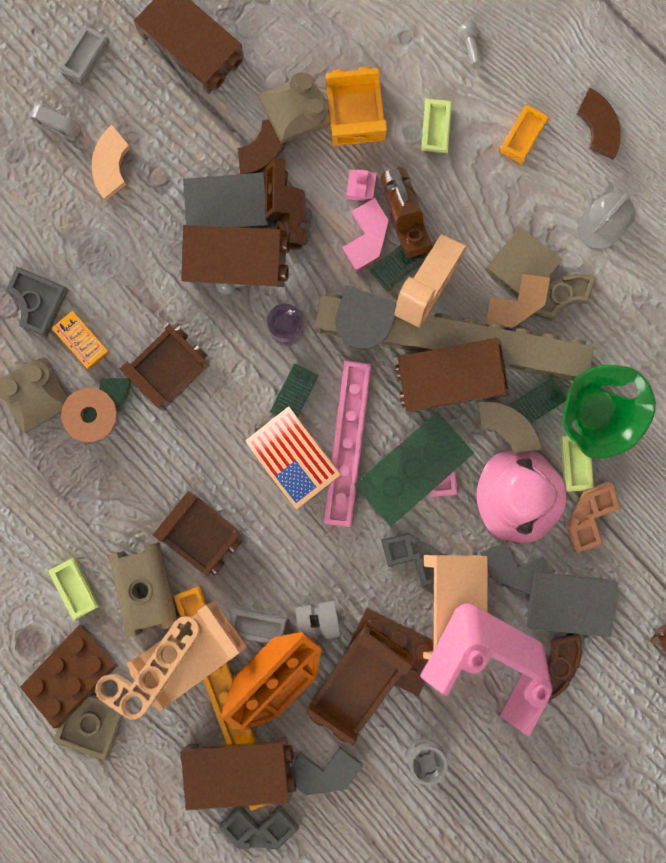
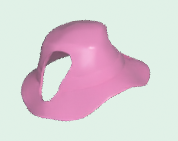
(515, 495)

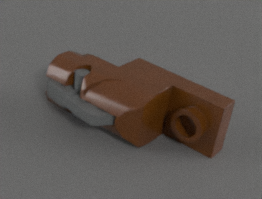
(286, 205)
(405, 212)

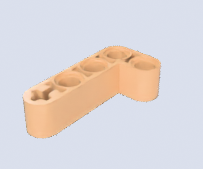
(423, 290)
(155, 663)

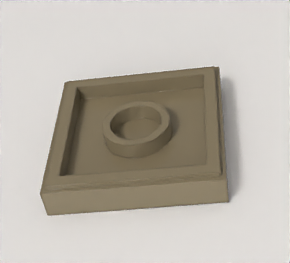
(522, 256)
(90, 728)

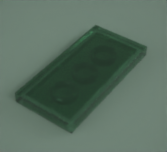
(414, 469)

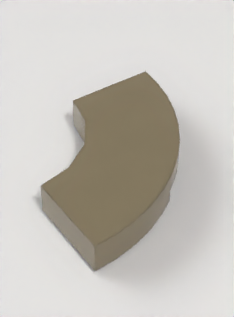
(566, 291)
(510, 424)

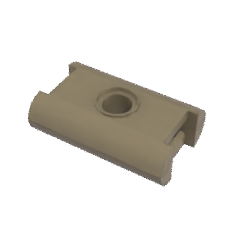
(136, 609)

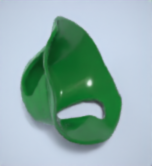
(607, 420)

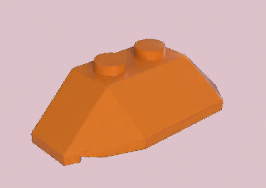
(272, 681)

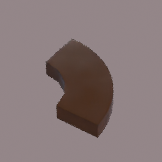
(602, 123)
(261, 151)
(563, 662)

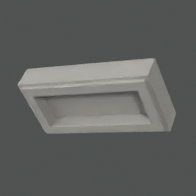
(83, 54)
(257, 625)

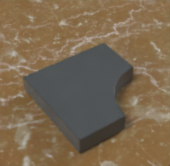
(38, 300)

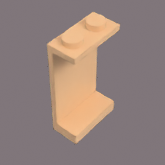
(456, 582)
(213, 648)

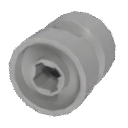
(327, 619)
(427, 761)

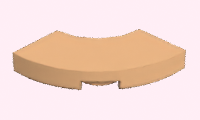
(107, 163)

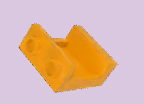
(355, 106)

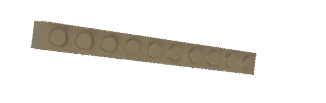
(521, 349)

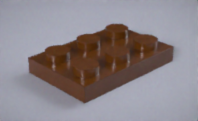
(406, 638)
(68, 676)

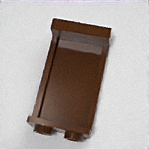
(191, 40)
(235, 255)
(452, 375)
(359, 684)
(237, 774)

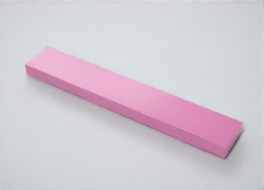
(348, 443)

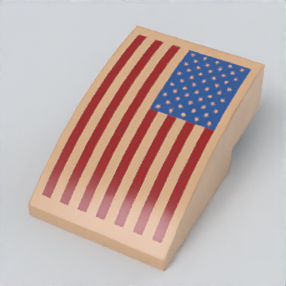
(293, 457)

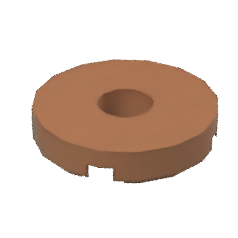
(75, 407)

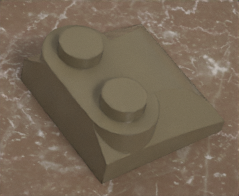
(295, 107)
(33, 394)

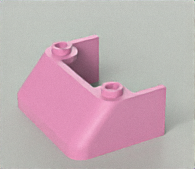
(470, 643)

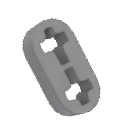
(55, 122)

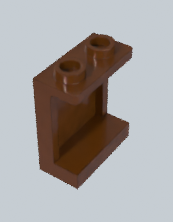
(166, 367)
(199, 534)

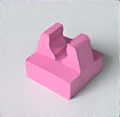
(361, 185)

